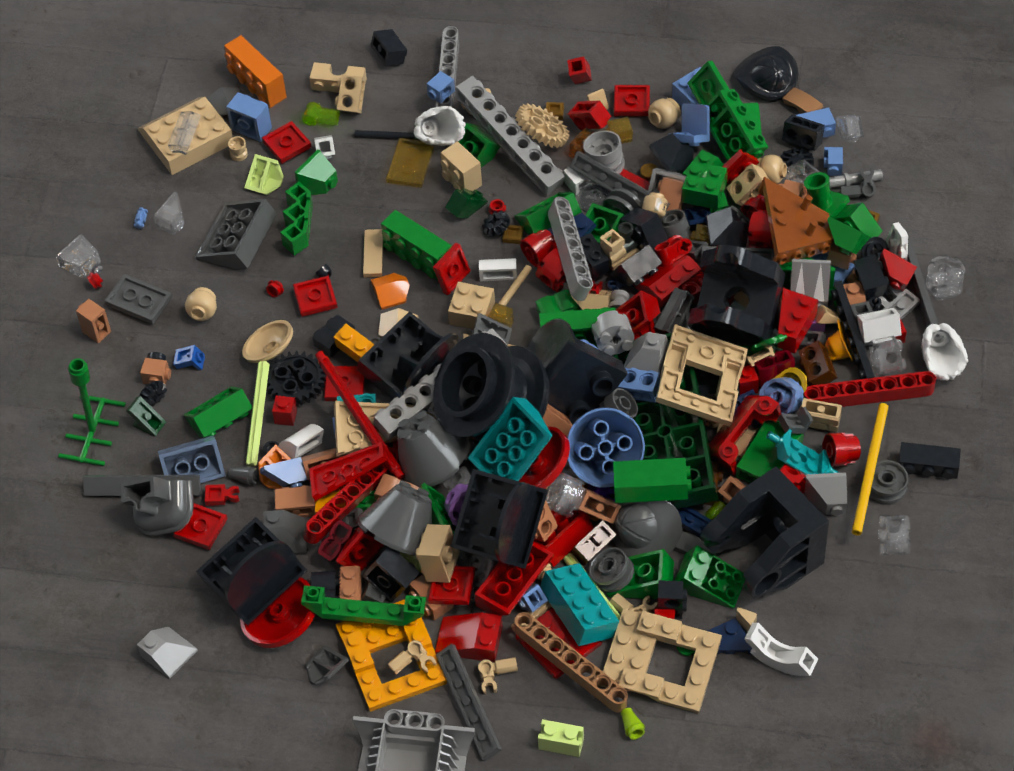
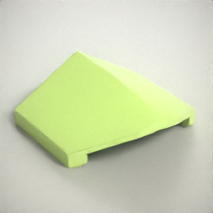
(264, 175)

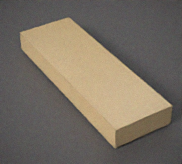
(373, 253)

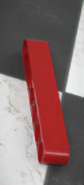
(874, 389)
(345, 501)

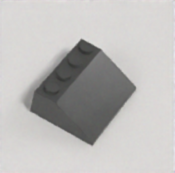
(237, 234)

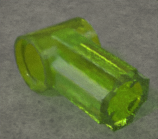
(316, 114)

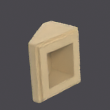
(598, 95)
(826, 315)
(746, 618)

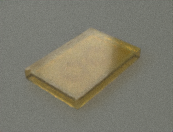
(410, 163)

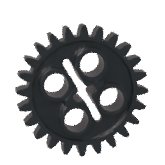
(309, 371)

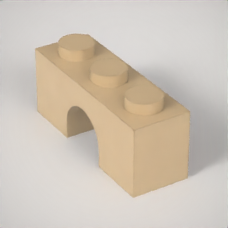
(323, 79)

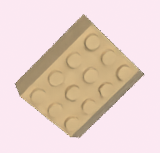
(209, 138)

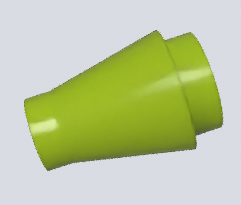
(632, 724)

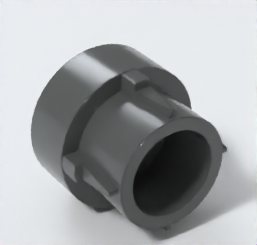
(676, 224)
(622, 401)

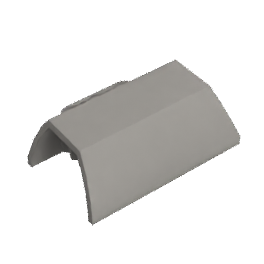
(409, 747)

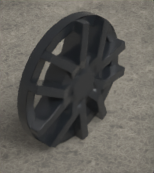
(790, 156)

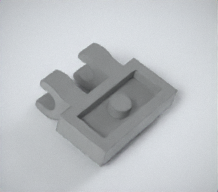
(903, 301)

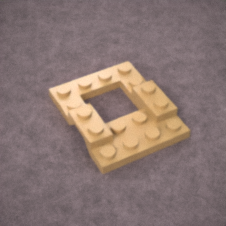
(708, 355)
(634, 648)

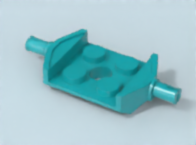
(800, 456)

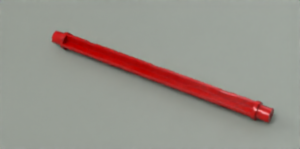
(357, 411)

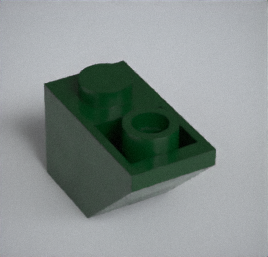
(465, 202)

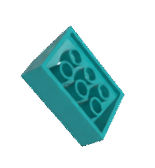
(512, 441)

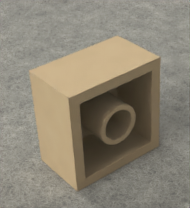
(461, 167)
(468, 302)
(436, 555)

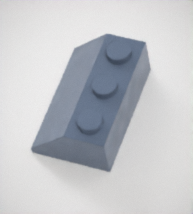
(193, 458)

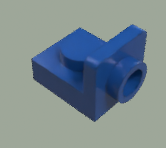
(189, 356)

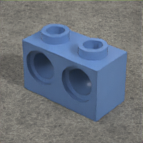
(641, 384)

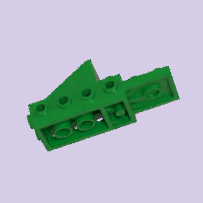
(731, 122)

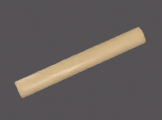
(516, 284)

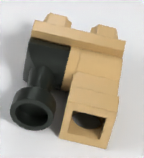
(620, 246)

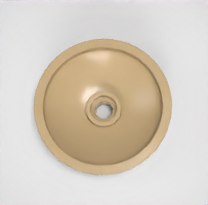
(268, 341)

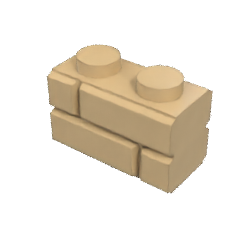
(824, 414)

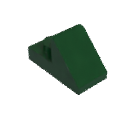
(146, 417)

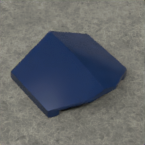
(696, 215)

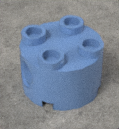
(785, 392)

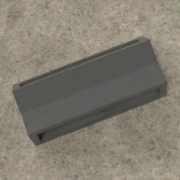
(674, 311)

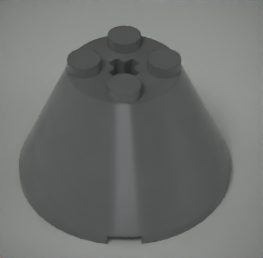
(428, 451)
(399, 517)

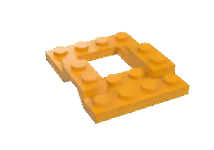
(366, 638)

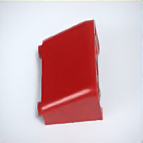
(752, 408)

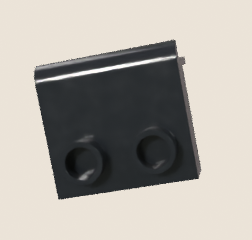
(405, 356)
(576, 371)
(499, 518)
(251, 571)

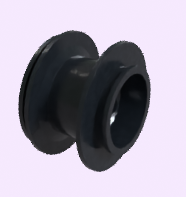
(481, 380)

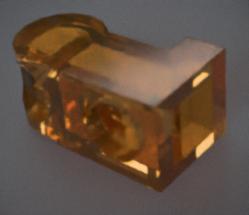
(577, 143)

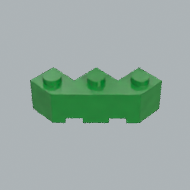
(297, 218)

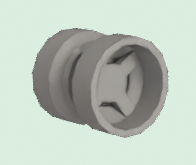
(618, 298)

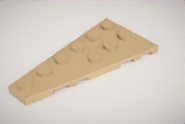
(349, 433)

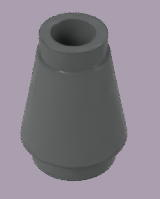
(246, 474)

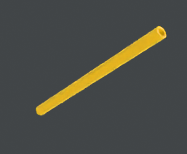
(870, 469)

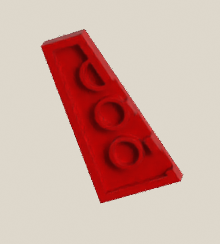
(340, 471)

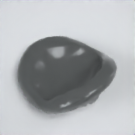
(647, 527)

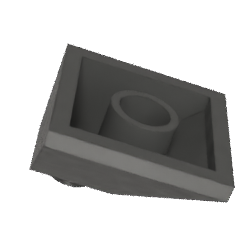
(287, 528)

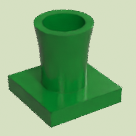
(819, 188)

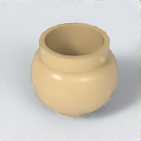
(664, 112)
(773, 167)
(201, 304)

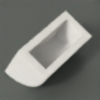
(497, 269)
(879, 324)
(302, 441)

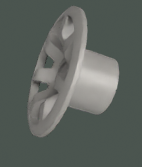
(485, 567)

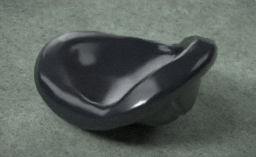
(768, 73)

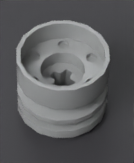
(606, 149)

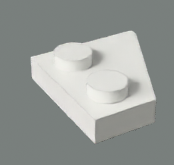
(898, 241)

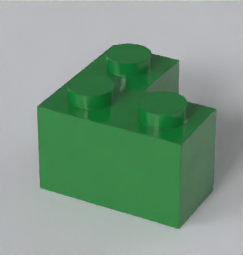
(705, 191)
(859, 218)

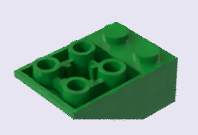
(710, 578)

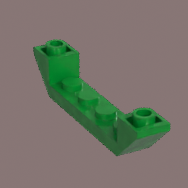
(363, 611)

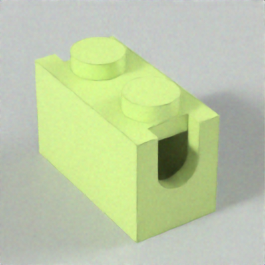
(561, 738)

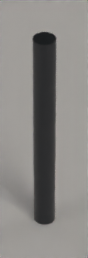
(384, 134)

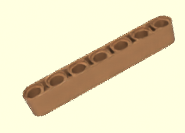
(574, 670)

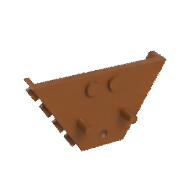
(795, 224)

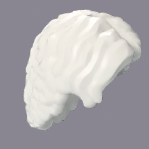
(443, 126)
(943, 351)

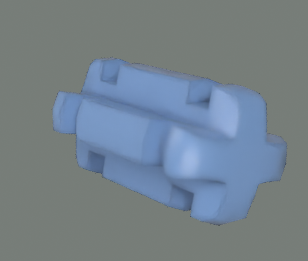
(140, 218)

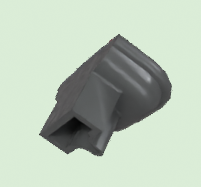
(159, 504)

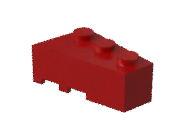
(795, 318)

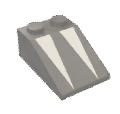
(811, 279)

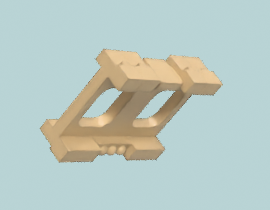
(768, 350)

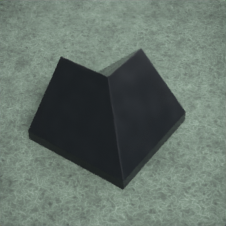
(672, 153)
(726, 228)

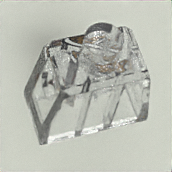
(79, 258)

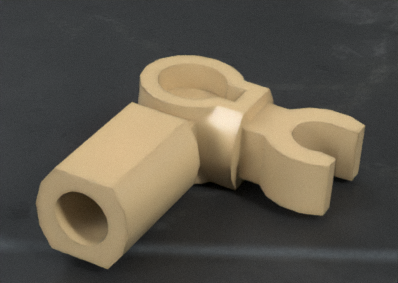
(620, 602)
(415, 651)
(487, 670)

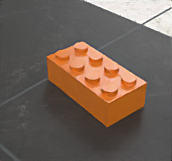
(255, 71)

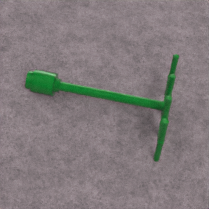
(80, 377)

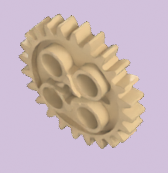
(542, 125)

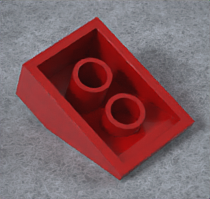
(473, 634)

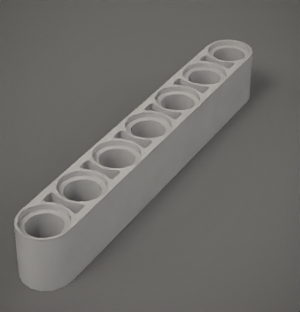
(449, 59)
(570, 249)

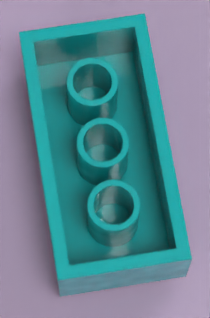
(579, 604)

